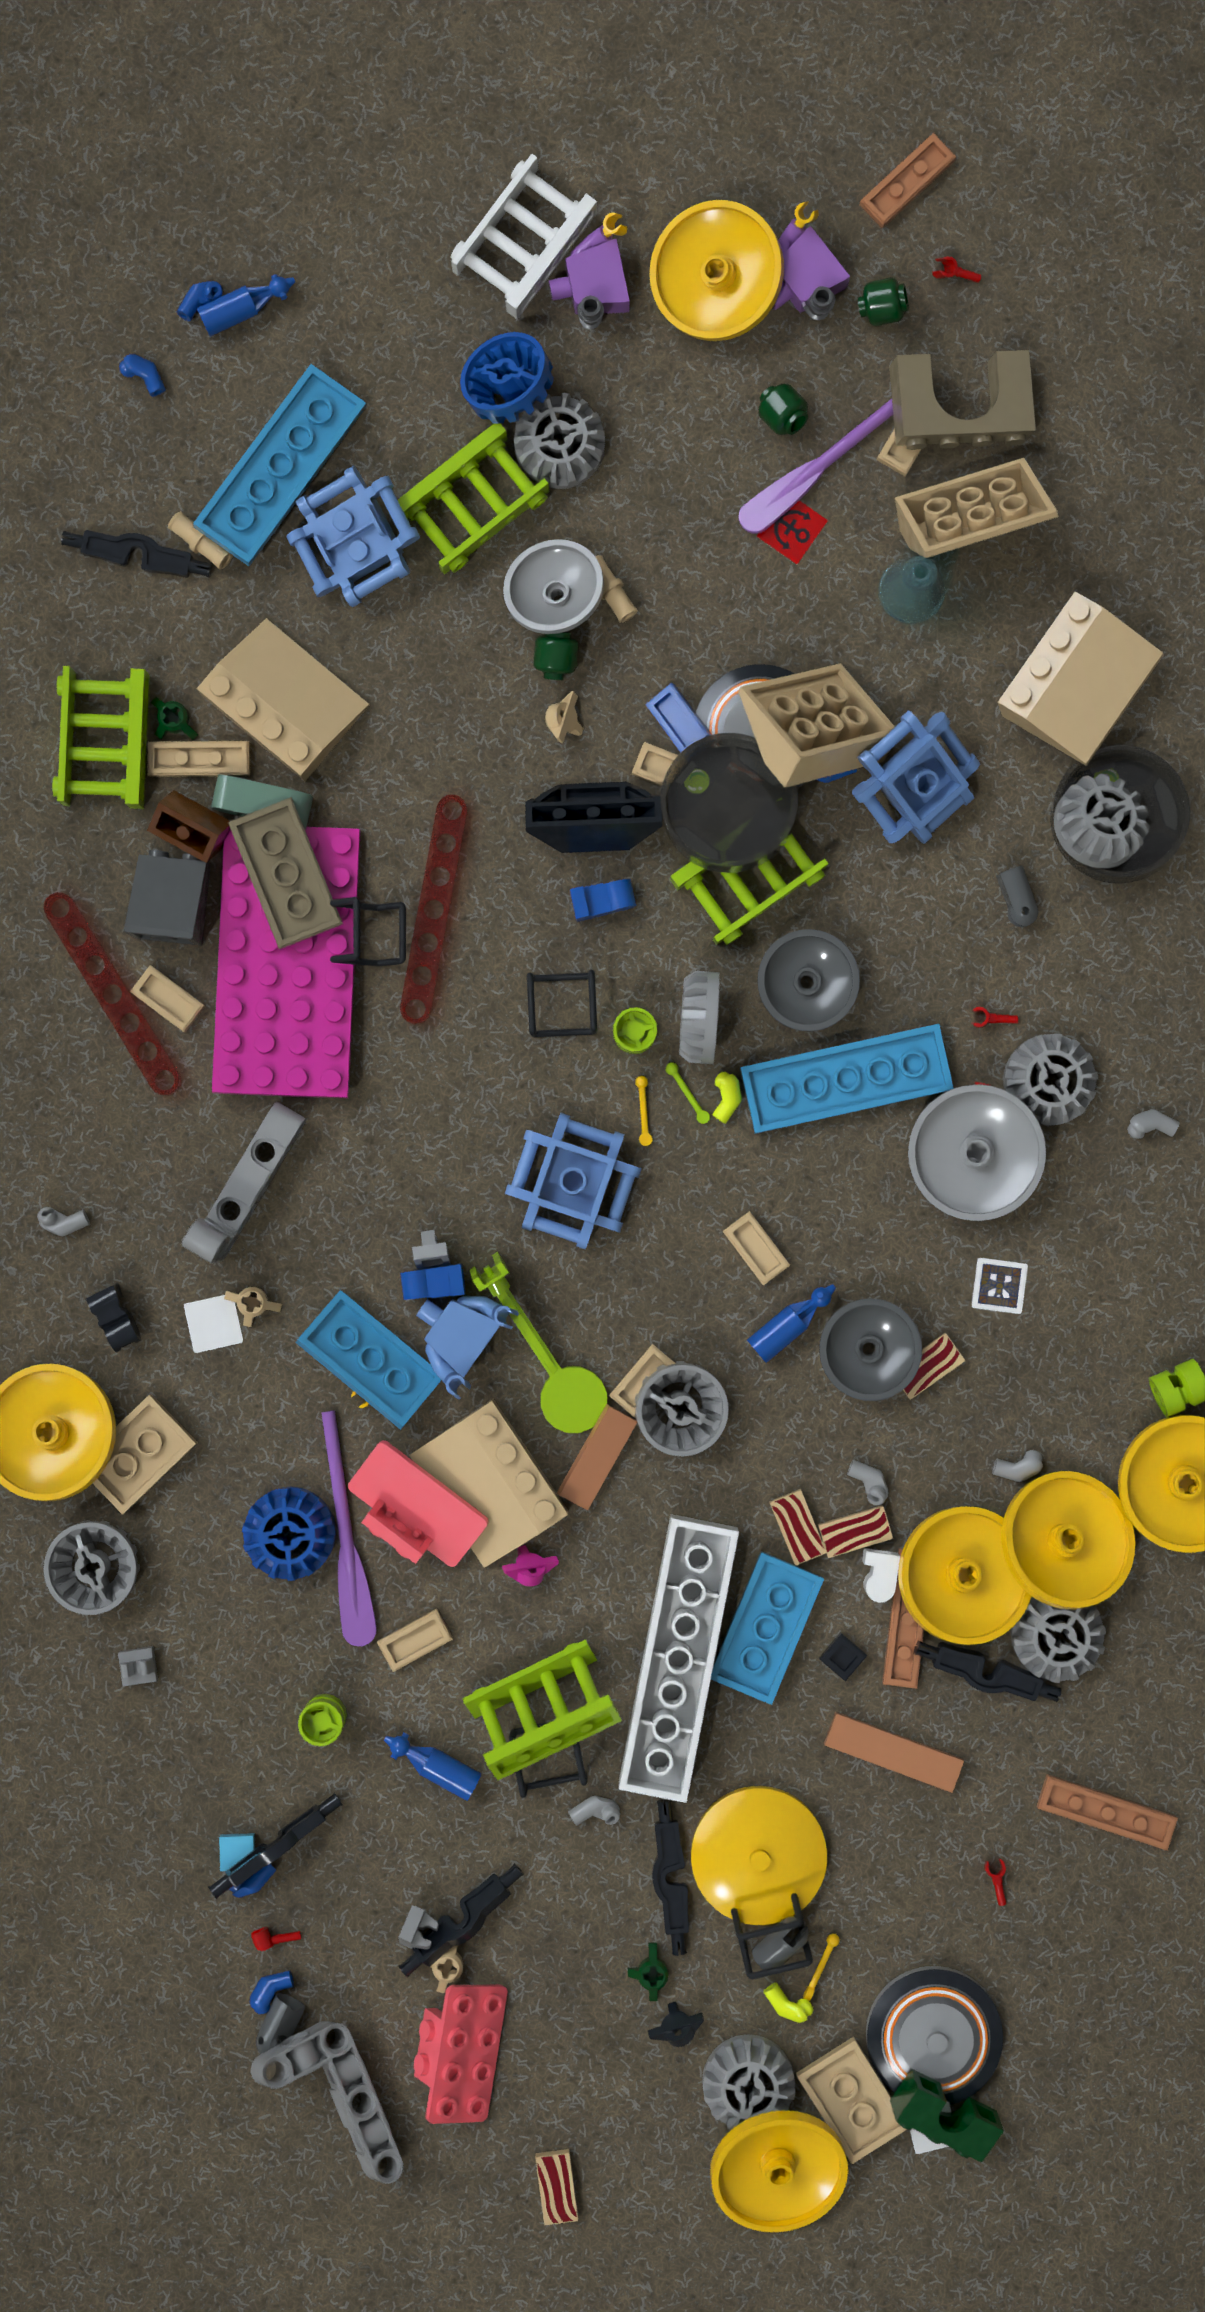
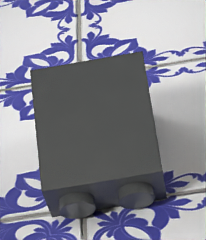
(168, 899)

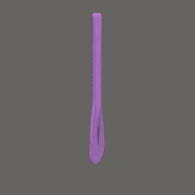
(784, 493)
(353, 1588)

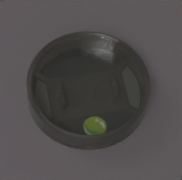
(1159, 791)
(726, 804)

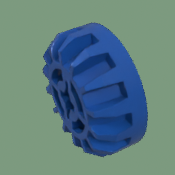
(502, 369)
(320, 1532)

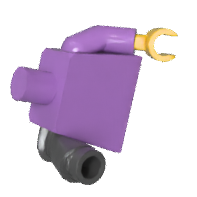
(810, 269)
(595, 275)

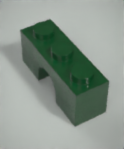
(968, 2130)

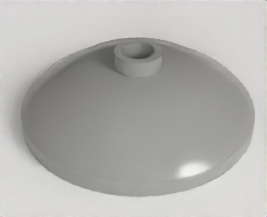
(550, 571)

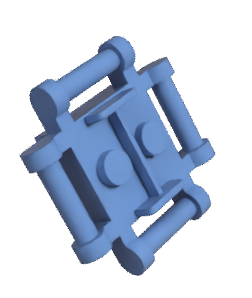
(353, 537)
(918, 778)
(573, 1181)

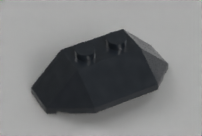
(593, 816)

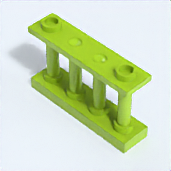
(465, 464)
(131, 755)
(691, 878)
(553, 1736)

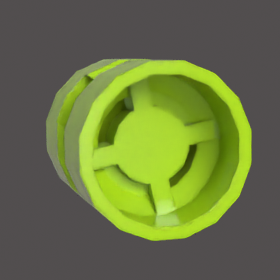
(634, 1030)
(1178, 1388)
(322, 1720)

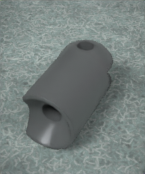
(1018, 896)
(778, 1948)
(279, 2022)

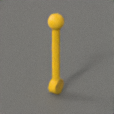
(645, 1138)
(832, 1941)

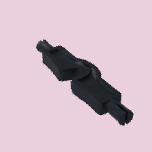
(119, 549)
(970, 1665)
(266, 1854)
(673, 1895)
(475, 1907)

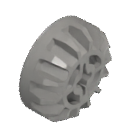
(561, 470)
(1090, 838)
(699, 1017)
(1035, 1053)
(707, 1421)
(102, 1594)
(1025, 1641)
(745, 2056)

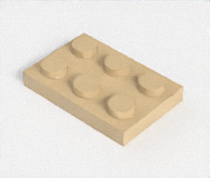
(144, 1451)
(851, 2099)

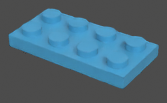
(369, 1359)
(766, 1627)

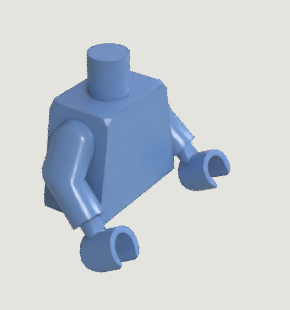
(460, 1335)

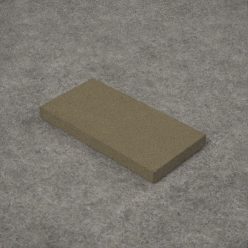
(285, 873)

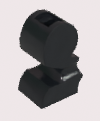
(113, 1318)

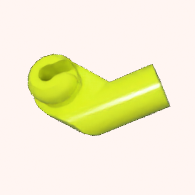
(730, 1094)
(787, 2009)

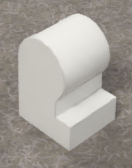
(882, 1578)

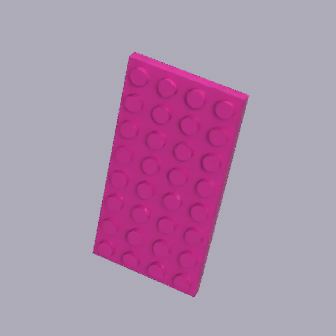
(286, 1010)

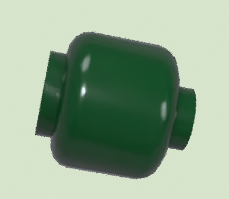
(883, 302)
(783, 409)
(555, 655)

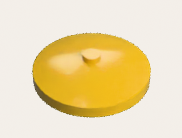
(716, 270)
(53, 1432)
(1165, 1483)
(1068, 1540)
(958, 1577)
(756, 1853)
(778, 2171)

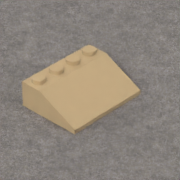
(973, 508)
(1079, 679)
(283, 698)
(813, 723)
(496, 1475)

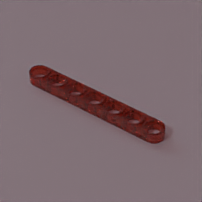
(429, 893)
(100, 982)

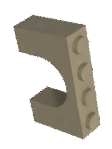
(922, 420)

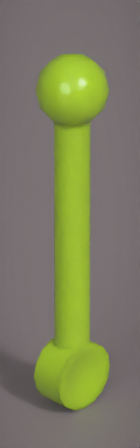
(702, 1115)

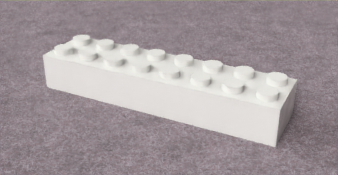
(678, 1658)

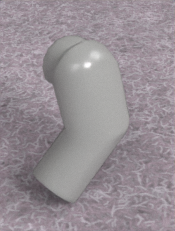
(1149, 1121)
(61, 1224)
(1021, 1470)
(873, 1481)
(596, 1807)

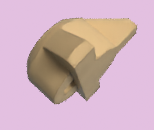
(562, 718)
(252, 1306)
(442, 1968)

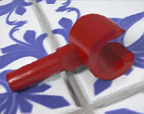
(952, 269)
(994, 1018)
(997, 1881)
(263, 1940)

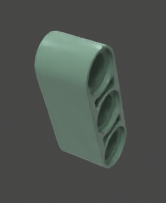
(245, 796)

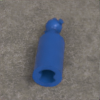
(241, 304)
(788, 1324)
(436, 1766)

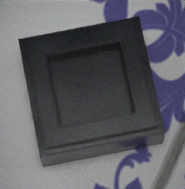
(843, 1656)

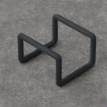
(354, 903)
(562, 977)
(581, 1775)
(769, 1930)

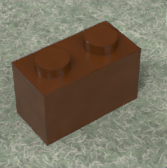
(189, 826)

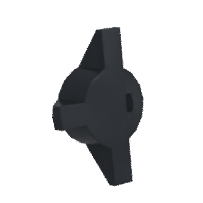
(675, 2021)

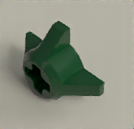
(170, 721)
(647, 1973)

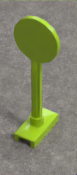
(571, 1395)

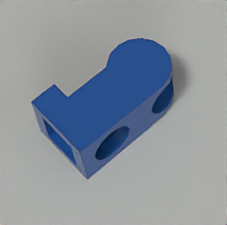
(602, 899)
(433, 1282)

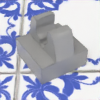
(431, 1253)
(137, 1666)
(410, 1934)

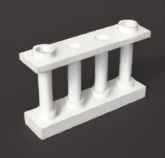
(538, 267)

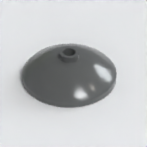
(825, 962)
(895, 1354)

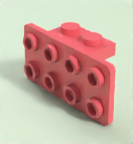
(414, 1508)
(461, 2052)

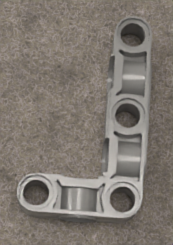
(216, 1234)
(347, 2077)

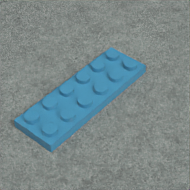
(279, 465)
(846, 1078)

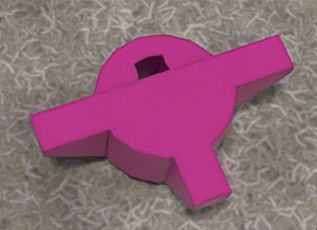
(529, 1567)

